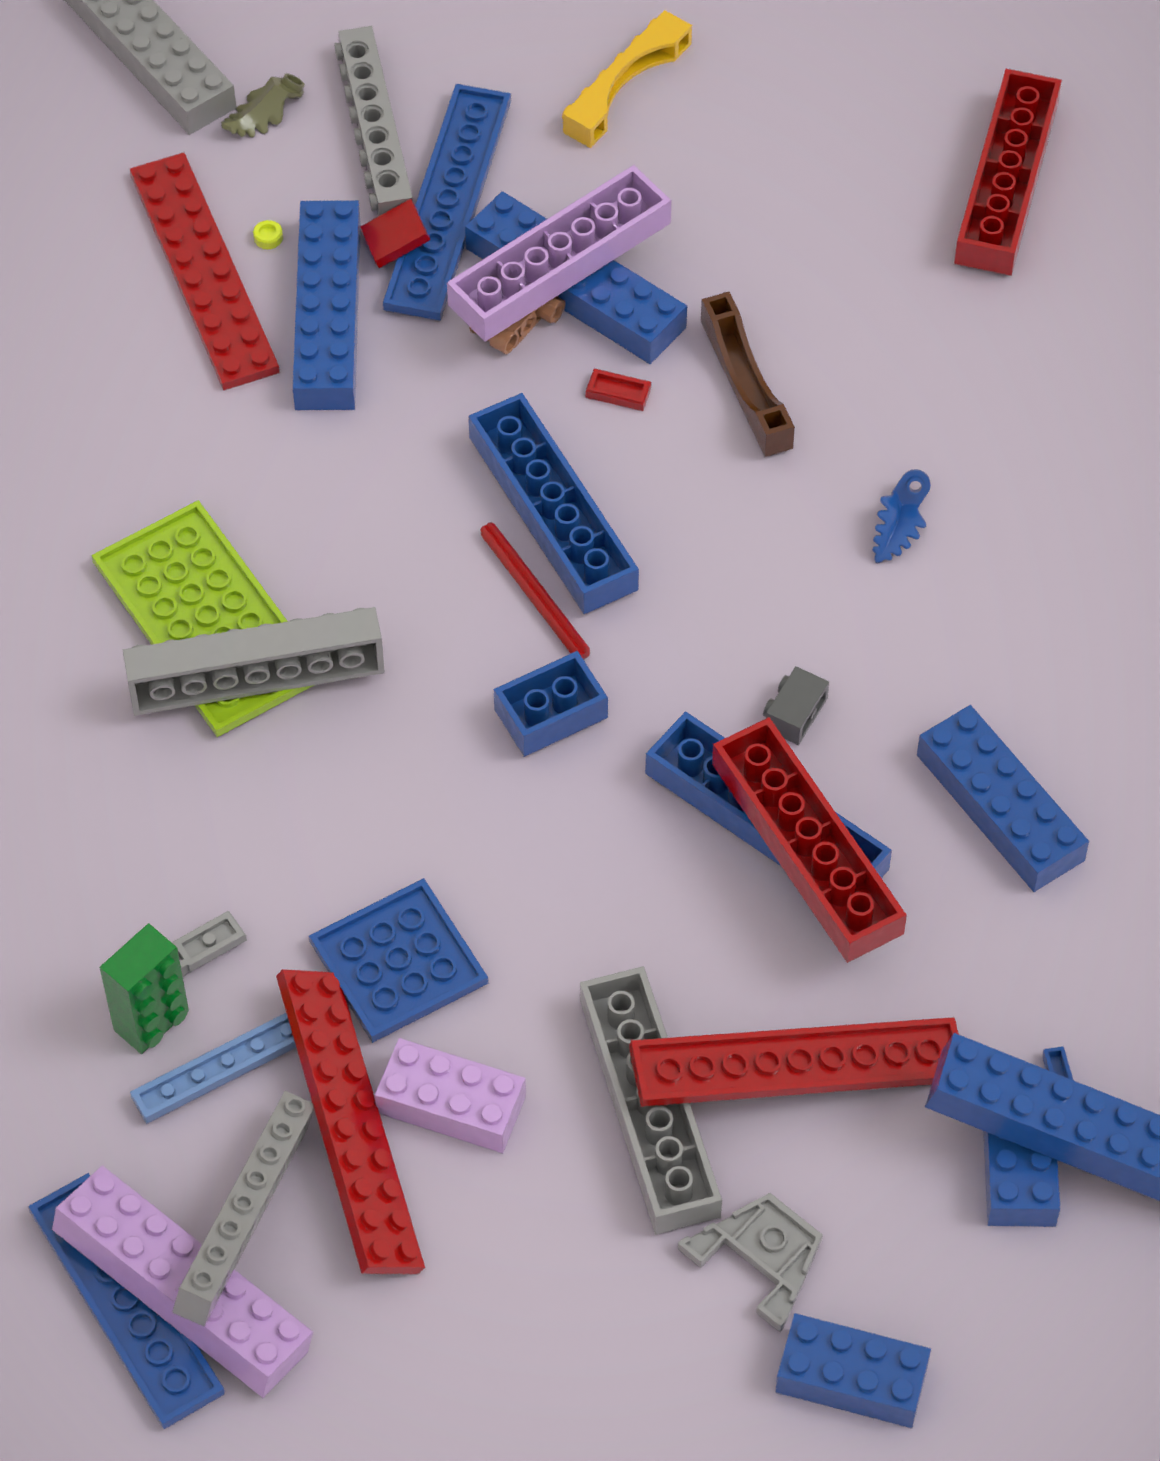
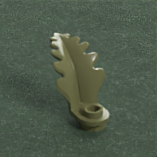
(264, 106)

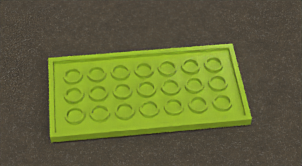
(189, 582)

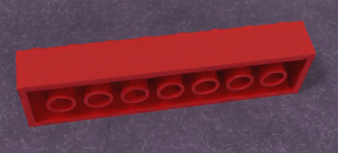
(1008, 172)
(809, 840)

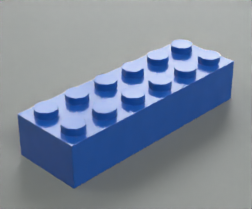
(1002, 798)

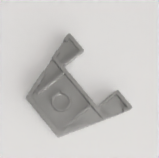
(771, 1241)

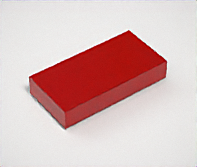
(618, 389)

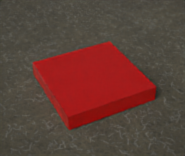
(395, 233)

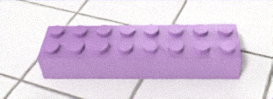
(559, 253)
(151, 1259)

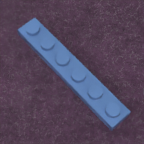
(214, 1069)

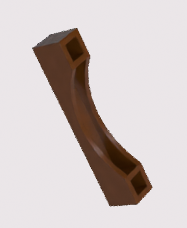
(762, 409)

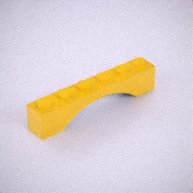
(658, 44)

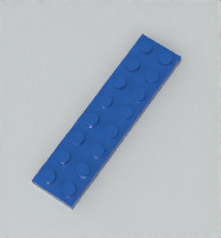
(156, 1355)

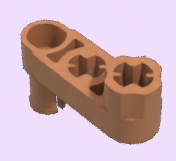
(514, 334)

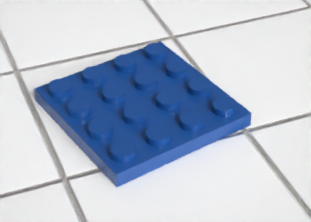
(398, 960)

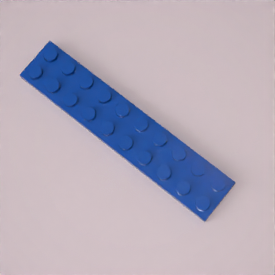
(448, 200)

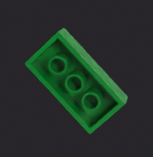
(145, 989)

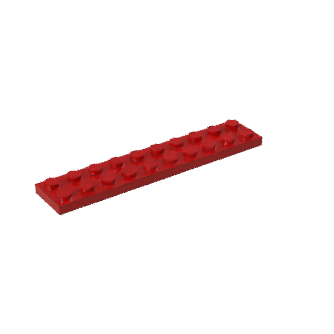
(204, 271)
(788, 1061)
(350, 1123)

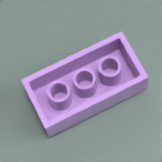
(450, 1095)

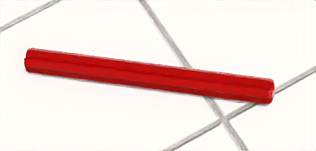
(534, 590)

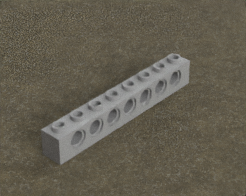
(374, 119)
(243, 1209)

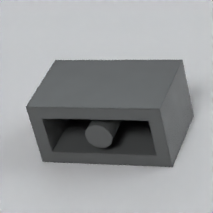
(797, 703)

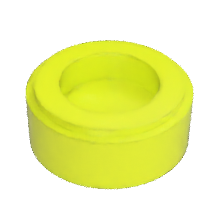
(268, 234)

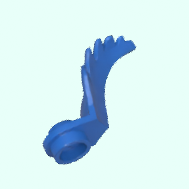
(900, 516)

